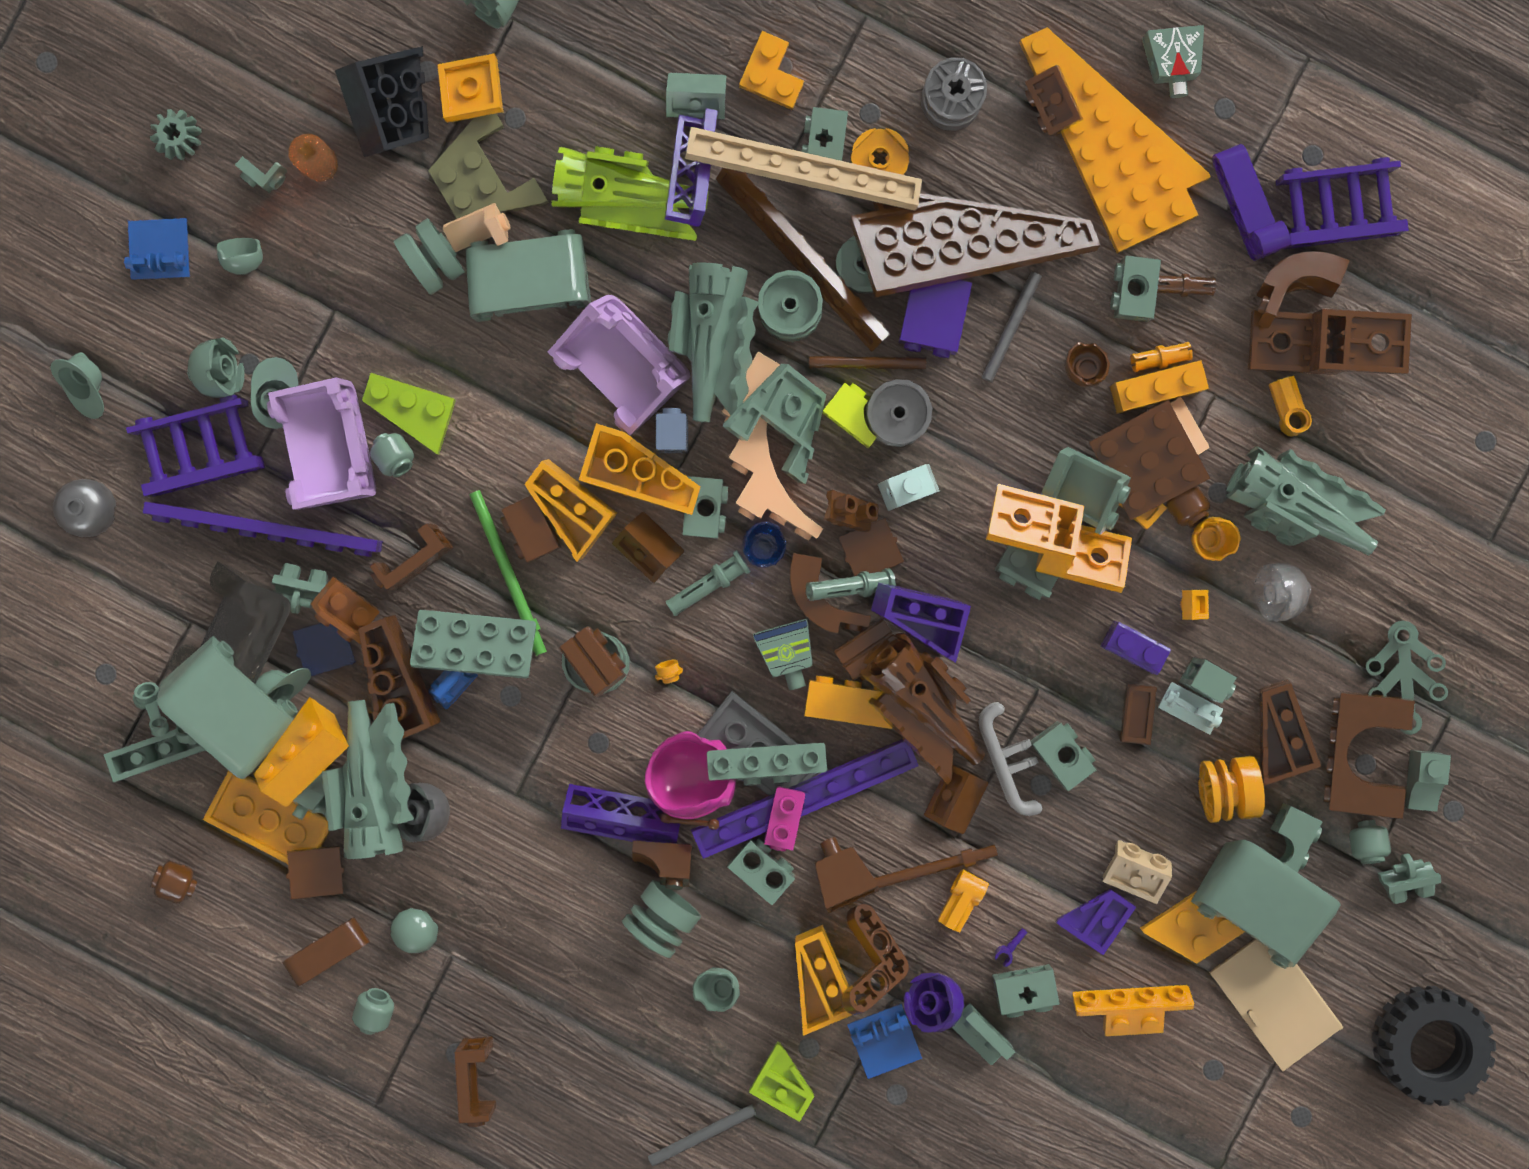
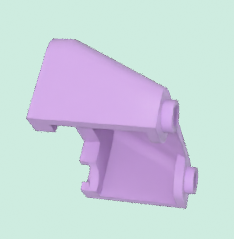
(621, 361)
(324, 443)

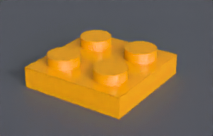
(470, 88)

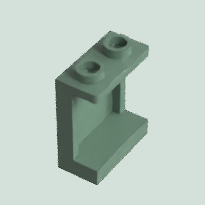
(1089, 484)

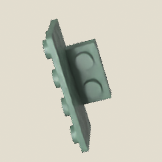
(473, 644)

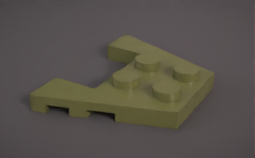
(469, 178)

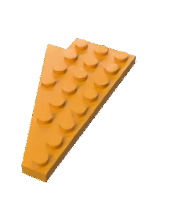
(1123, 157)

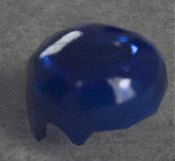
(764, 544)

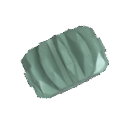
(175, 123)

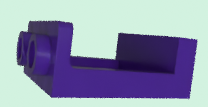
(935, 318)

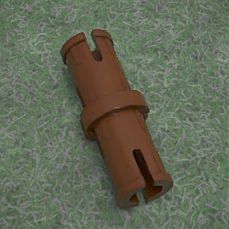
(1186, 285)

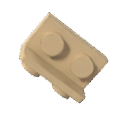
(1138, 872)

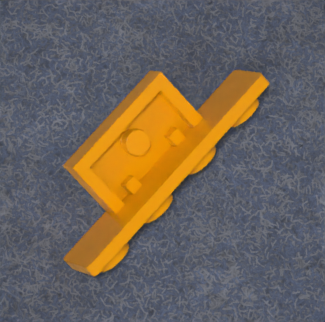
(1133, 1009)

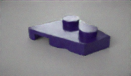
(1098, 920)

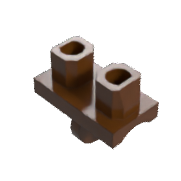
(850, 511)

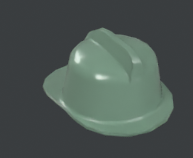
(267, 377)
(81, 383)
(281, 685)

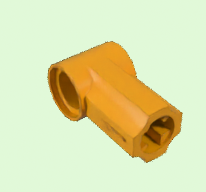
(1289, 402)
(965, 894)

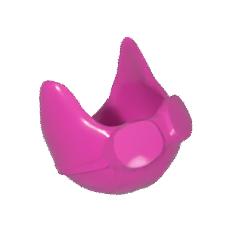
(679, 777)

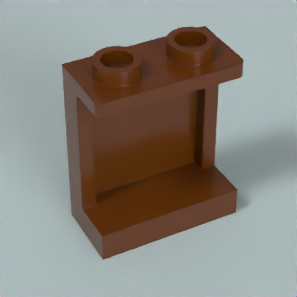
(436, 548)
(467, 1055)

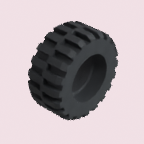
(1463, 1068)

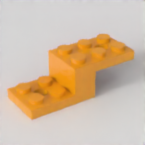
(1059, 538)

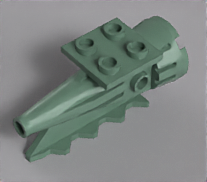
(715, 333)
(1301, 501)
(370, 789)

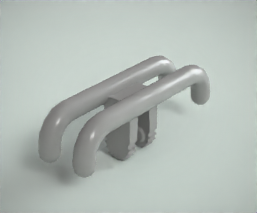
(1000, 765)

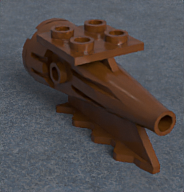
(921, 703)

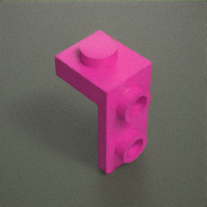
(784, 819)

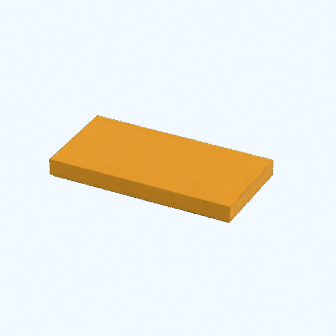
(262, 821)

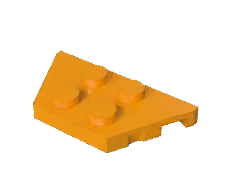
(1191, 932)

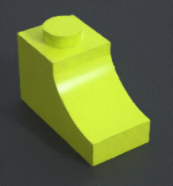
(847, 412)

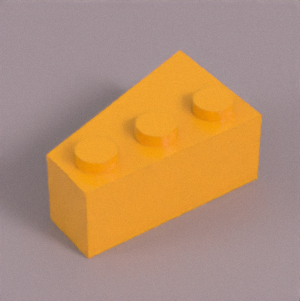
(570, 507)
(301, 753)
(819, 981)

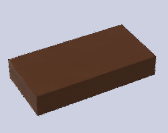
(1138, 714)

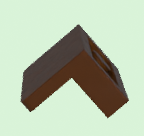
(648, 547)
(956, 802)

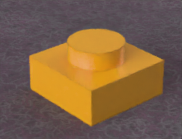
(1194, 604)

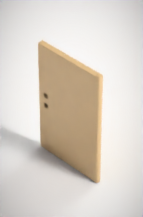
(1282, 1003)

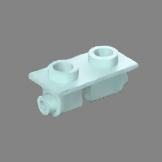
(1191, 708)

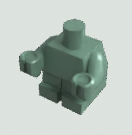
(311, 800)

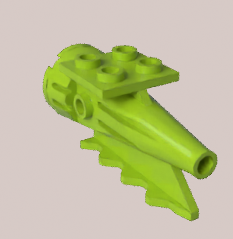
(628, 201)

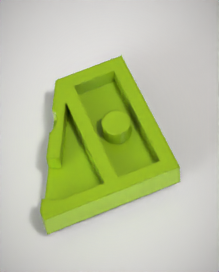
(782, 1084)

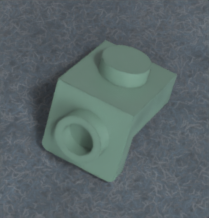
(271, 180)

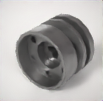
(959, 110)

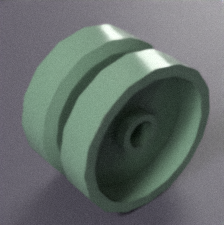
(429, 256)
(793, 323)

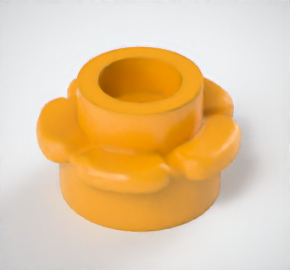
(668, 671)

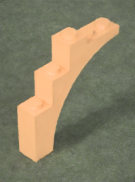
(764, 488)

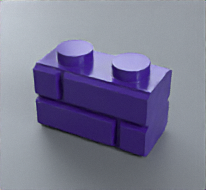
(1135, 648)

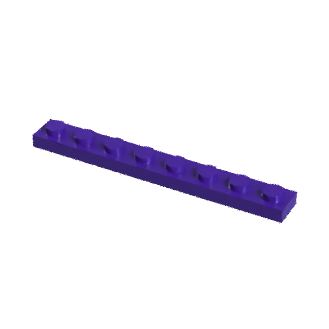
(250, 527)
(818, 791)

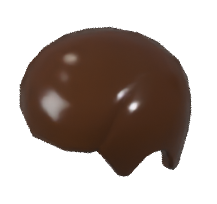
(1086, 364)

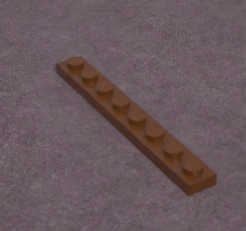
(803, 257)

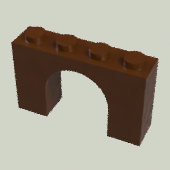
(1347, 790)

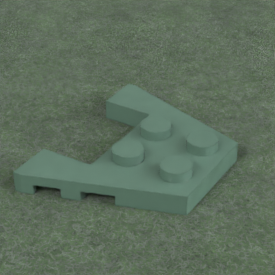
(791, 407)

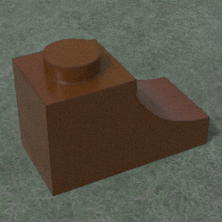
(669, 861)

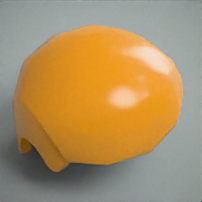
(1215, 538)

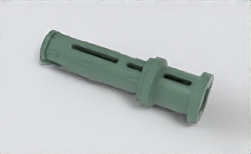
(720, 576)
(862, 584)

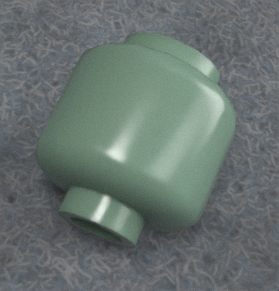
(392, 454)
(1369, 842)
(373, 1011)

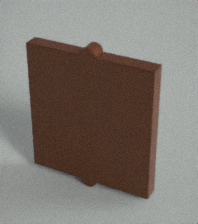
(872, 549)
(315, 872)

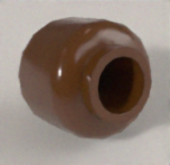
(1189, 507)
(173, 882)

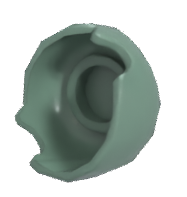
(240, 255)
(414, 931)
(716, 989)

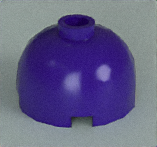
(934, 1002)

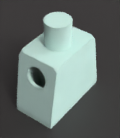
(908, 487)

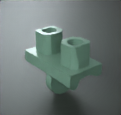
(297, 591)
(1409, 876)

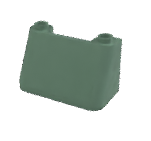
(527, 275)
(224, 708)
(1265, 900)

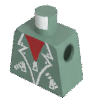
(1175, 56)

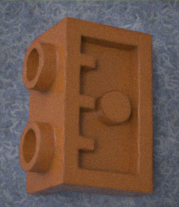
(343, 609)

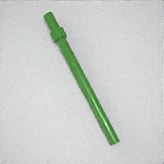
(505, 567)

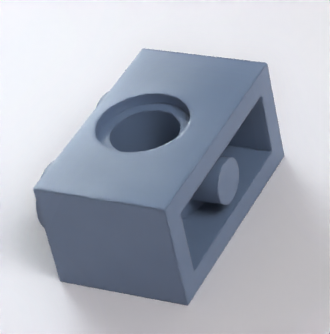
(672, 431)

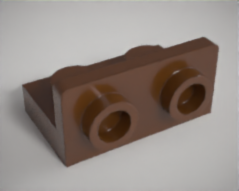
(1053, 100)

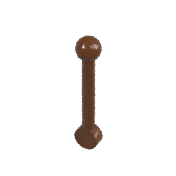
(713, 824)

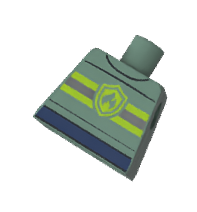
(786, 651)

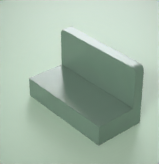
(693, 93)

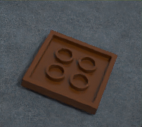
(1155, 456)

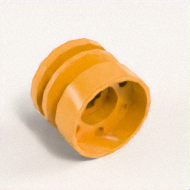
(1237, 788)

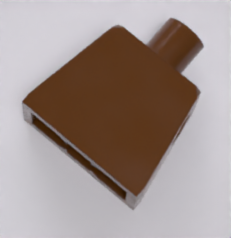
(843, 876)

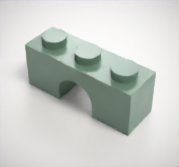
(1299, 833)

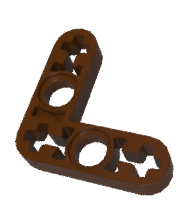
(882, 966)

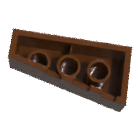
(394, 678)

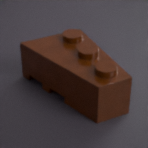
(1284, 736)

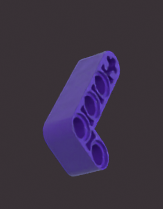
(1248, 204)

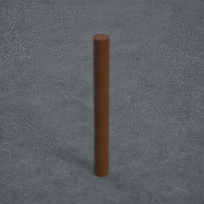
(867, 362)

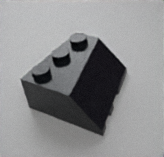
(386, 100)

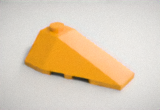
(629, 468)

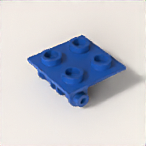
(158, 249)
(884, 1041)

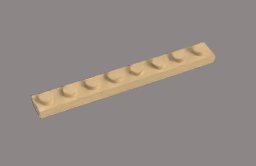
(803, 168)

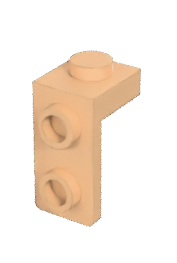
(478, 227)

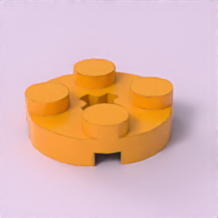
(881, 140)

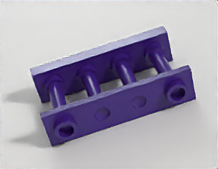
(1359, 228)
(188, 475)

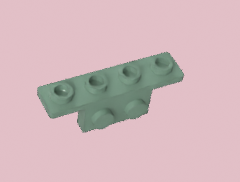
(766, 763)

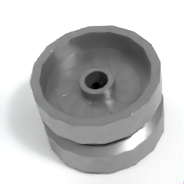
(909, 399)

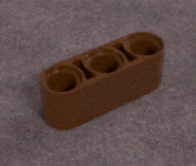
(326, 951)

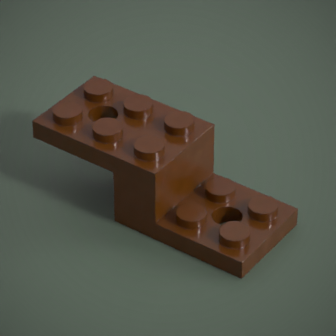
(1331, 342)

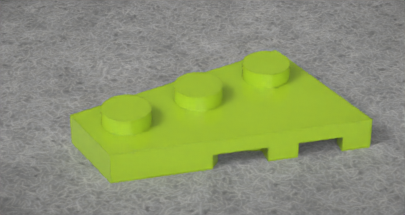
(411, 408)

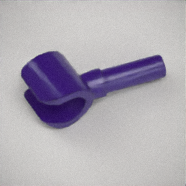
(1011, 946)

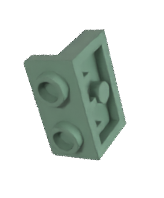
(1020, 566)
(982, 1036)

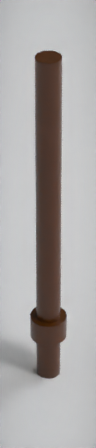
(966, 858)

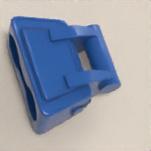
(450, 686)

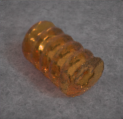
(313, 157)

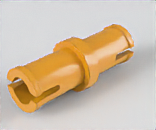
(1161, 357)

